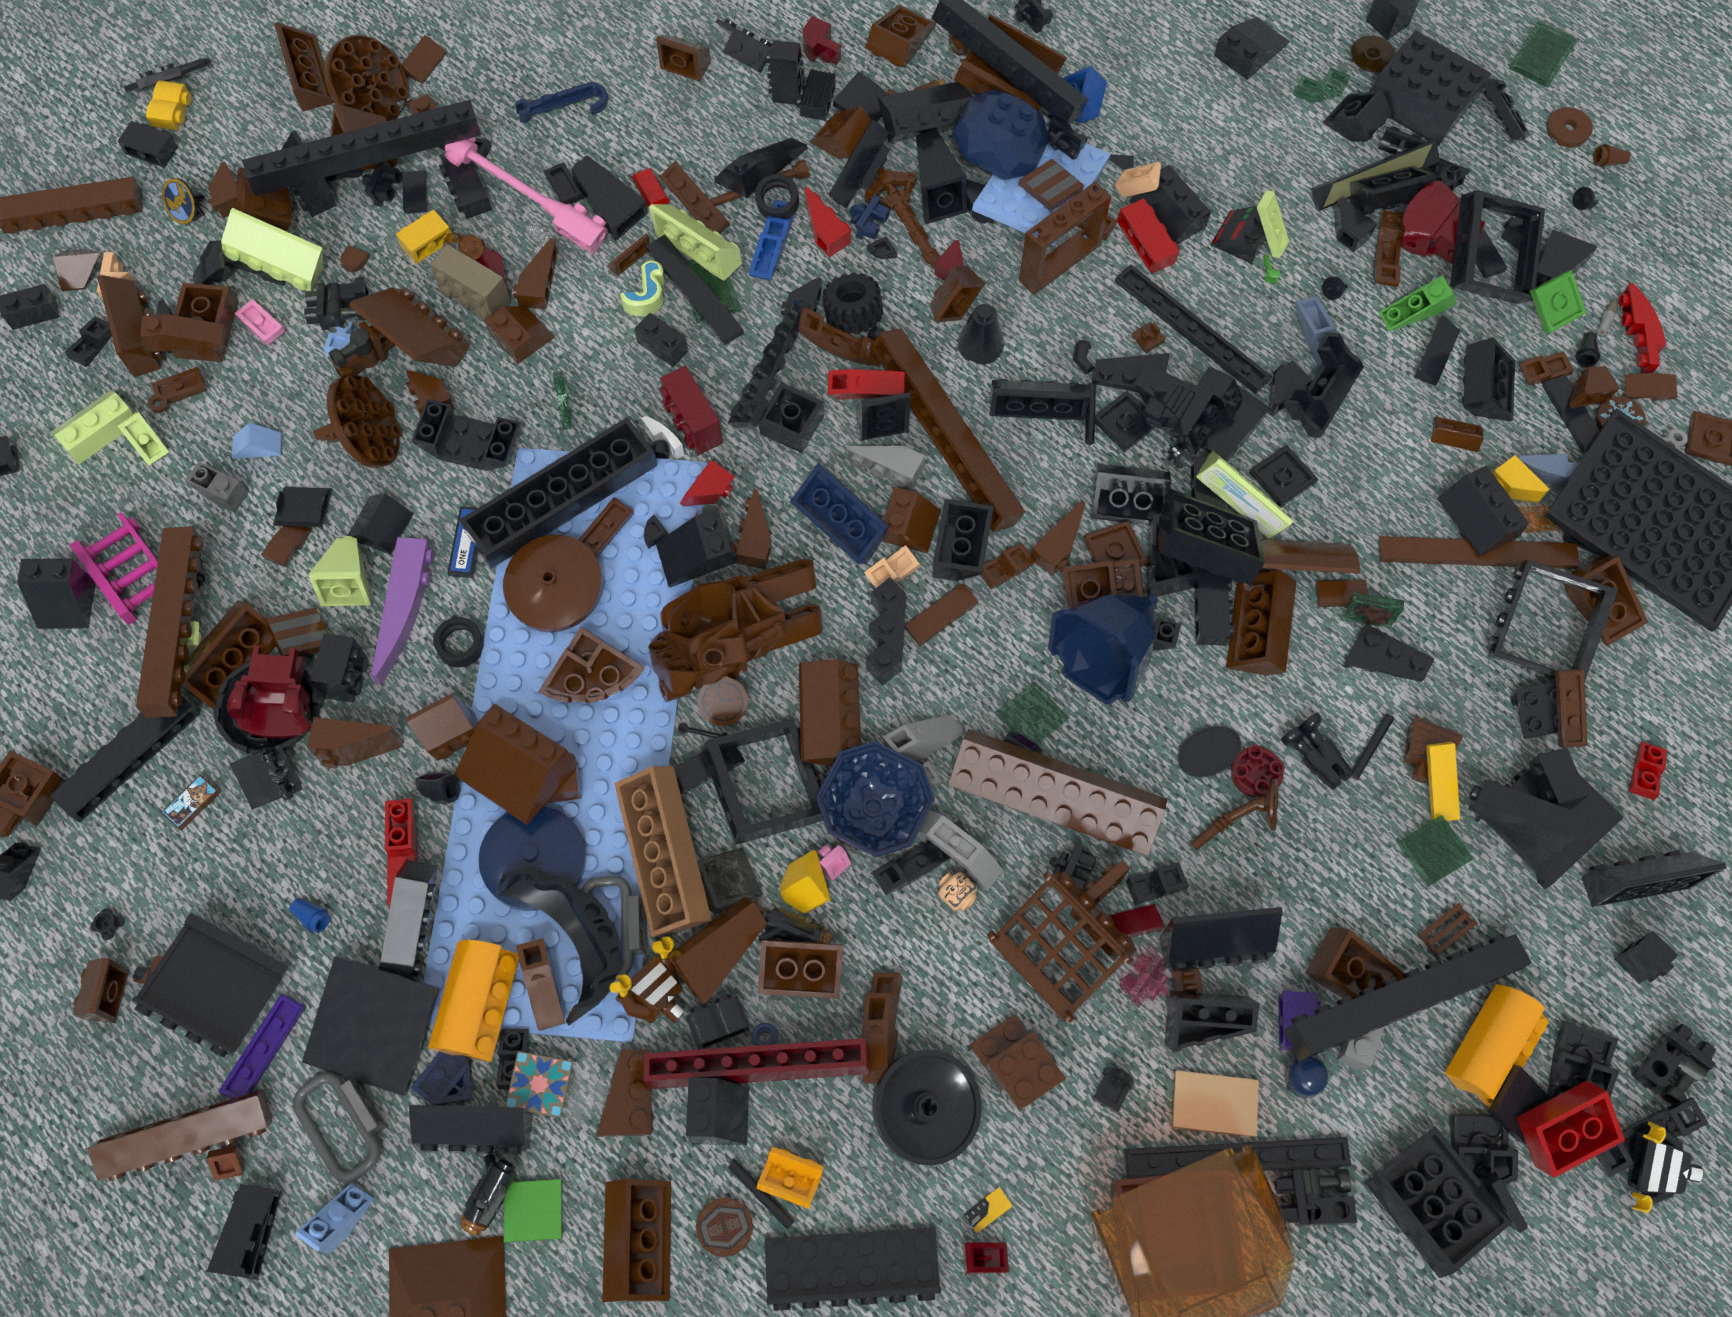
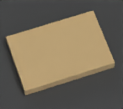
(1215, 1103)

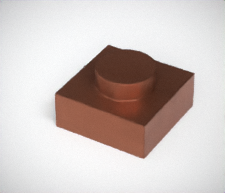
(225, 1163)

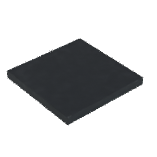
(370, 1025)

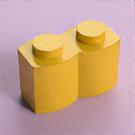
(168, 105)

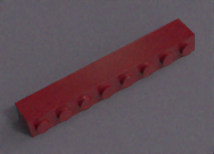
(759, 1063)

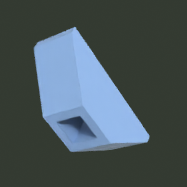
(335, 1220)

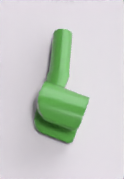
(1271, 275)

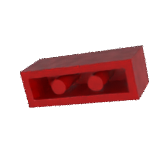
(1148, 236)

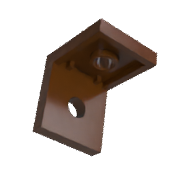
(1110, 879)

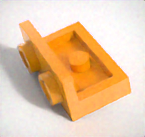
(790, 1177)

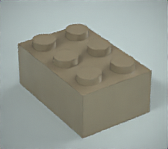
(469, 282)

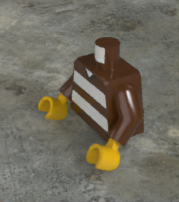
(652, 988)

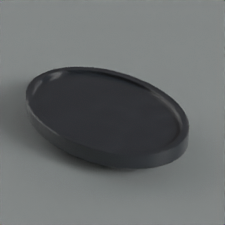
(1209, 751)

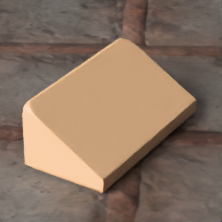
(1139, 179)

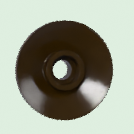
(1372, 53)

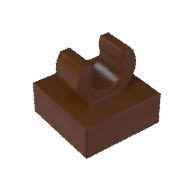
(1148, 337)
(1187, 980)

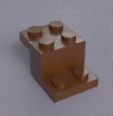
(1017, 1062)

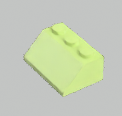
(93, 426)

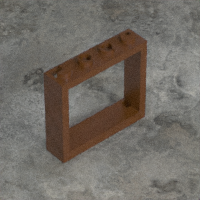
(1088, 205)

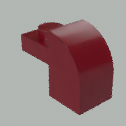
(818, 42)

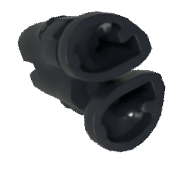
(1325, 758)

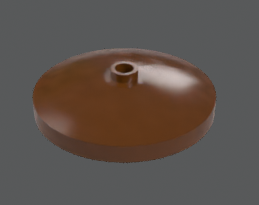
(564, 599)

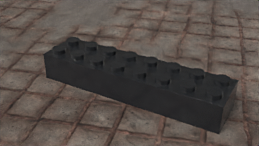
(559, 492)

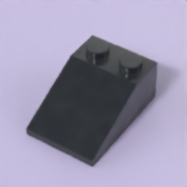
(1249, 46)
(883, 416)
(697, 548)

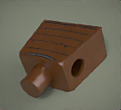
(1419, 735)

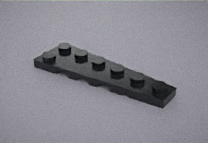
(753, 402)

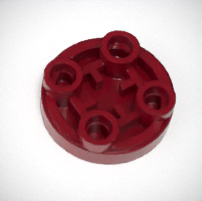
(1255, 770)

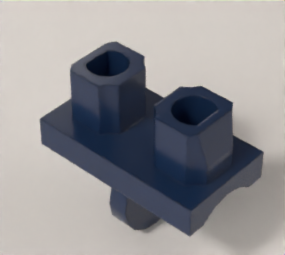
(864, 216)

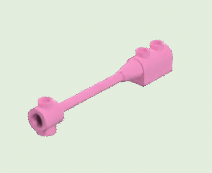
(568, 220)

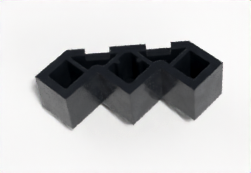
(887, 631)

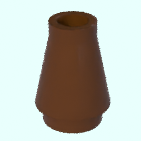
(1609, 155)

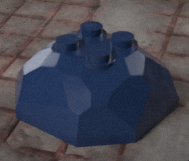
(1001, 134)

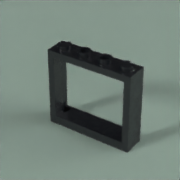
(1467, 244)
(1592, 634)
(726, 793)

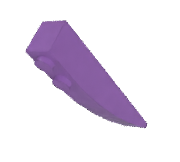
(402, 602)

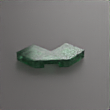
(1316, 91)
(563, 405)

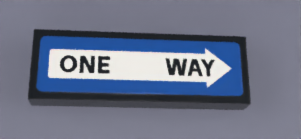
(463, 552)

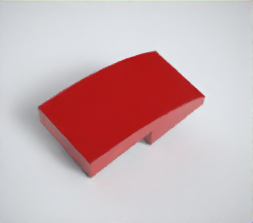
(1647, 770)

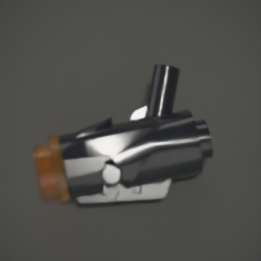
(793, 928)
(487, 1195)

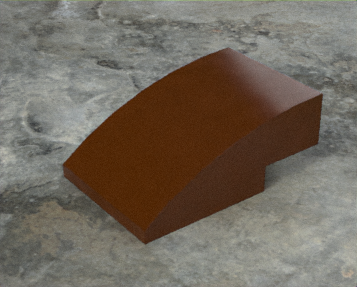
(1102, 579)

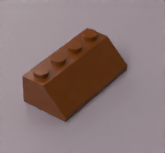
(124, 311)
(1262, 624)
(224, 650)
(828, 710)
(637, 1241)

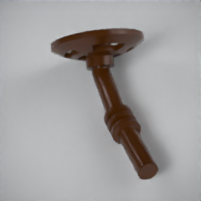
(1265, 804)

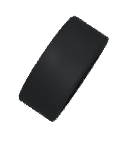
(773, 181)
(450, 626)

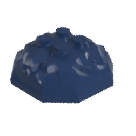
(875, 799)

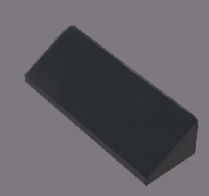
(1437, 351)

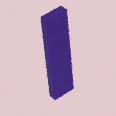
(262, 1047)

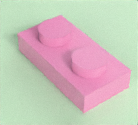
(259, 322)

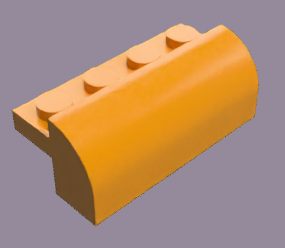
(474, 1000)
(1497, 1040)

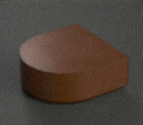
(353, 259)

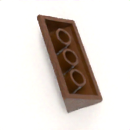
(304, 66)

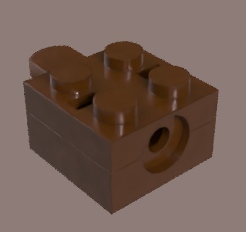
(24, 791)

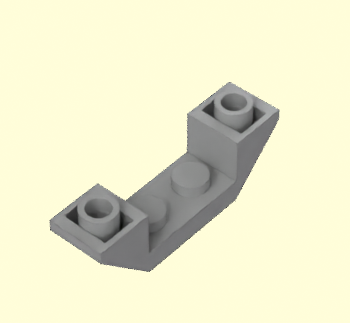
(962, 848)

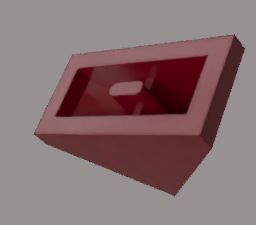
(949, 259)
(985, 1258)

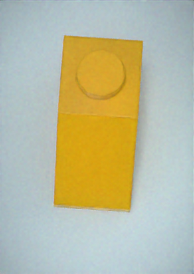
(1520, 481)

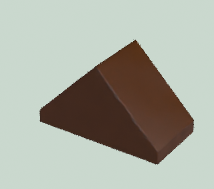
(570, 788)

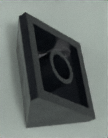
(1391, 16)
(381, 523)

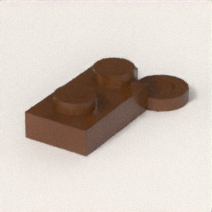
(176, 388)

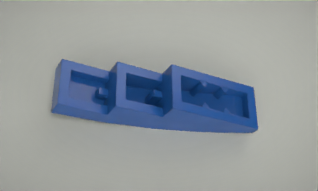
(771, 245)

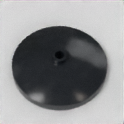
(950, 1107)

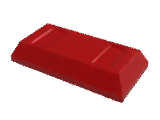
(650, 187)

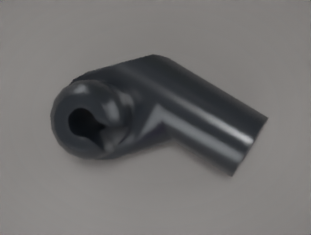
(1080, 356)

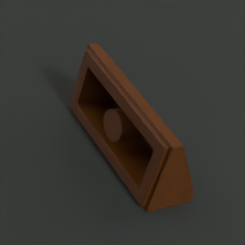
(423, 59)
(629, 256)
(1457, 434)

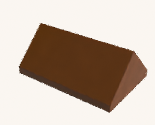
(800, 969)

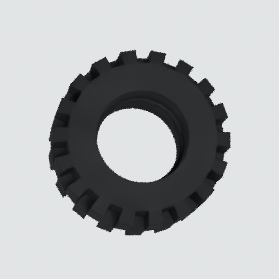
(853, 303)

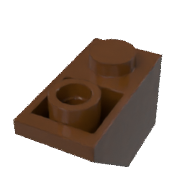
(427, 388)

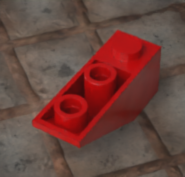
(827, 228)
(865, 383)

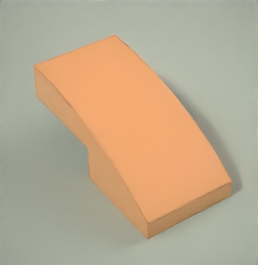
(897, 567)

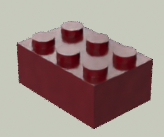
(690, 411)

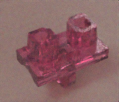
(1149, 983)

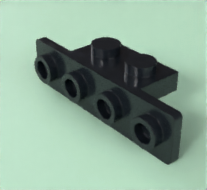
(744, 47)
(862, 164)

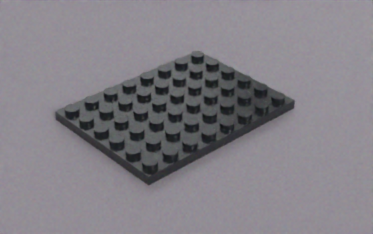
(1656, 513)

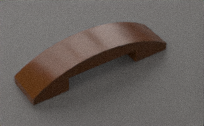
(1388, 249)
(836, 341)

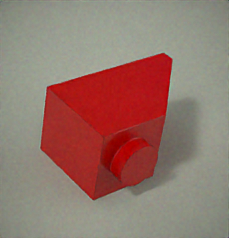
(709, 486)

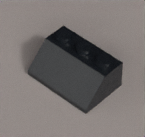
(1389, 188)
(314, 194)
(1176, 206)
(1489, 380)
(1128, 493)
(1483, 511)
(962, 540)

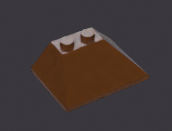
(448, 1279)

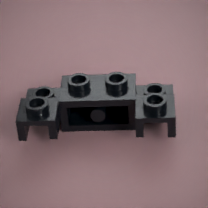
(1328, 389)

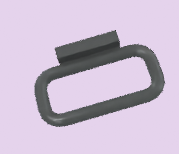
(632, 919)
(361, 1111)

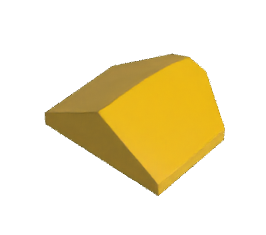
(805, 884)

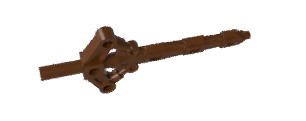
(899, 201)

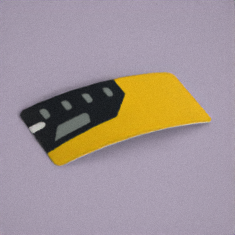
(988, 1210)

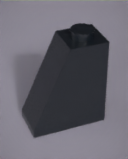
(1562, 254)

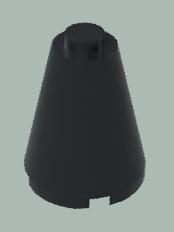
(981, 336)

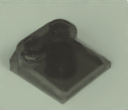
(727, 879)

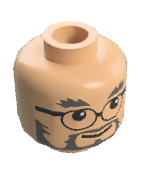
(957, 891)

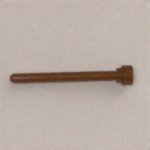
(799, 170)

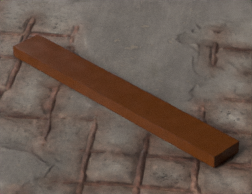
(1461, 553)

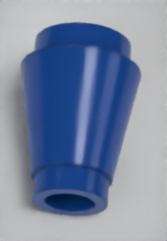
(310, 915)

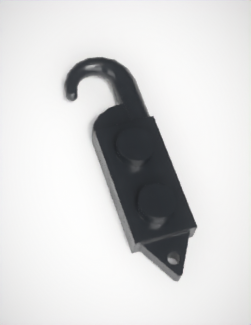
(168, 72)

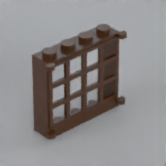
(1032, 973)

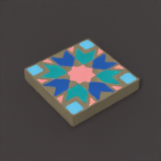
(539, 1084)

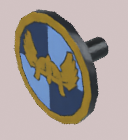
(181, 201)

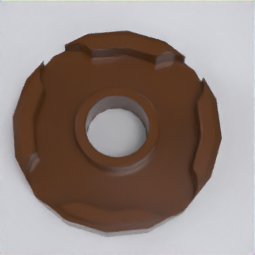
(1573, 117)

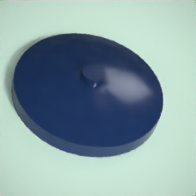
(547, 843)

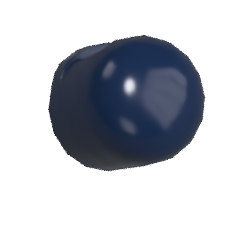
(1306, 1077)

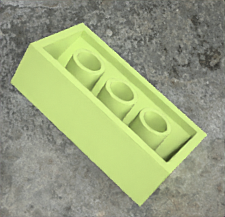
(696, 240)
(272, 250)

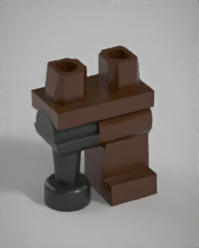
(364, 350)

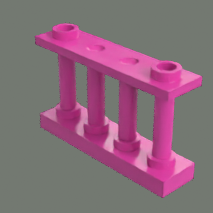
(100, 571)

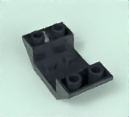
(465, 439)

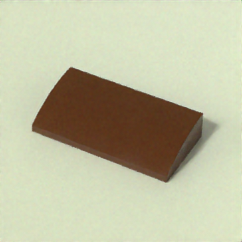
(1310, 556)

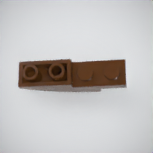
(880, 1022)

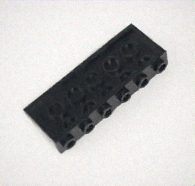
(852, 1268)

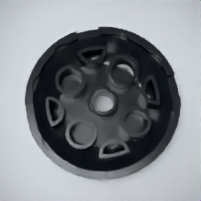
(245, 741)

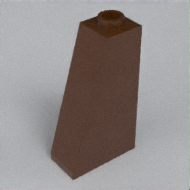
(717, 947)

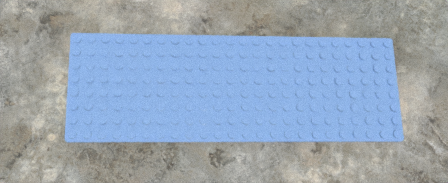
(606, 737)

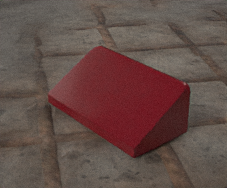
(1138, 921)

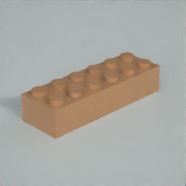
(662, 851)

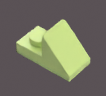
(143, 438)

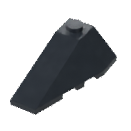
(749, 169)

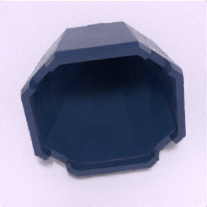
(1105, 644)

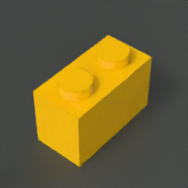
(423, 236)

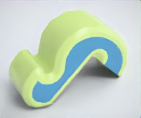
(652, 297)

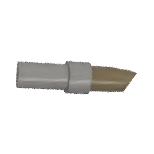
(1607, 318)

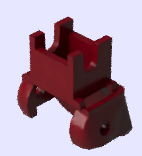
(1432, 216)
(277, 700)

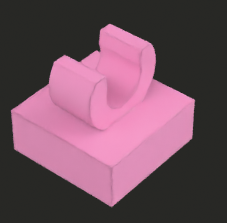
(833, 861)

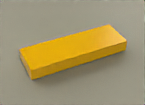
(1443, 781)

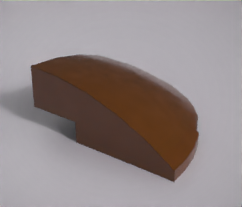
(590, 671)

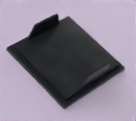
(302, 506)

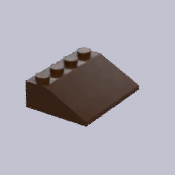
(412, 326)
(513, 764)

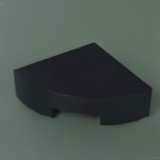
(882, 248)
(653, 532)

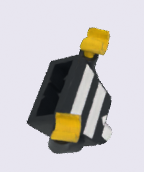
(1659, 1167)

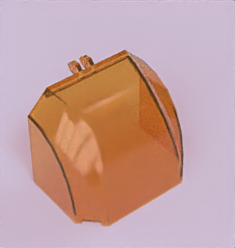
(1198, 1241)

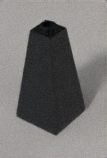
(940, 179)

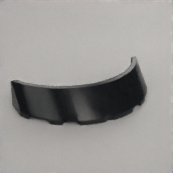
(583, 921)

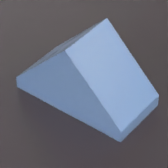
(256, 442)

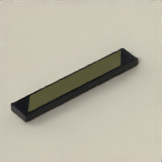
(1418, 156)

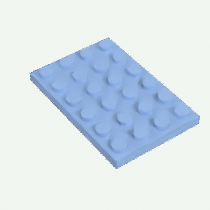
(1016, 208)

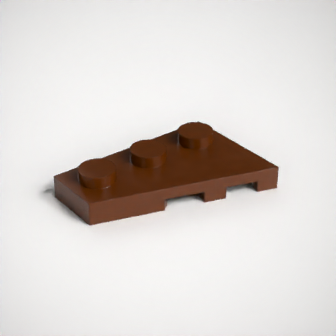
(628, 1100)

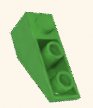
(1419, 305)

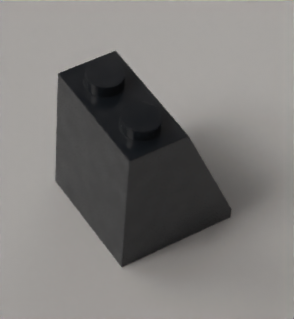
(57, 592)
(716, 1112)

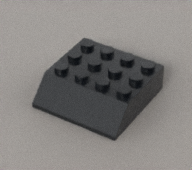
(1429, 87)

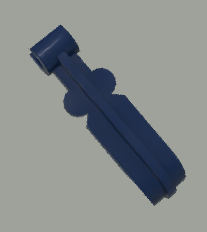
(549, 102)

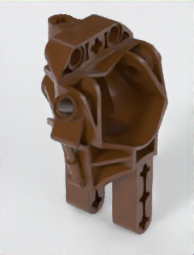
(728, 623)

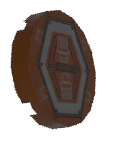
(724, 1227)

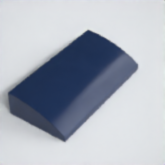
(840, 514)

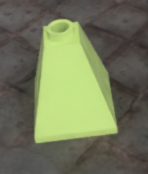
(341, 575)

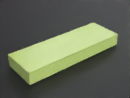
(1273, 224)

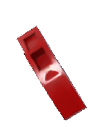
(1642, 321)
(399, 838)

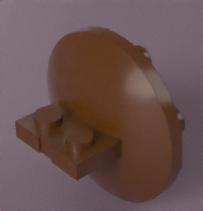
(365, 76)
(361, 421)

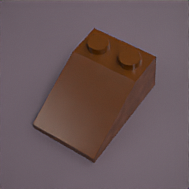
(899, 35)
(269, 207)
(1626, 610)
(350, 742)
(1350, 964)

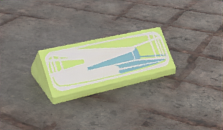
(1243, 495)

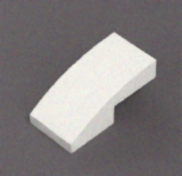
(658, 431)

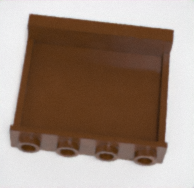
(982, 77)

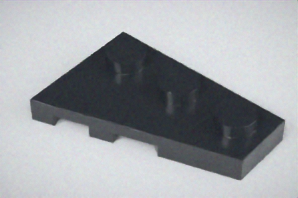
(1515, 125)
(1124, 371)
(1384, 654)

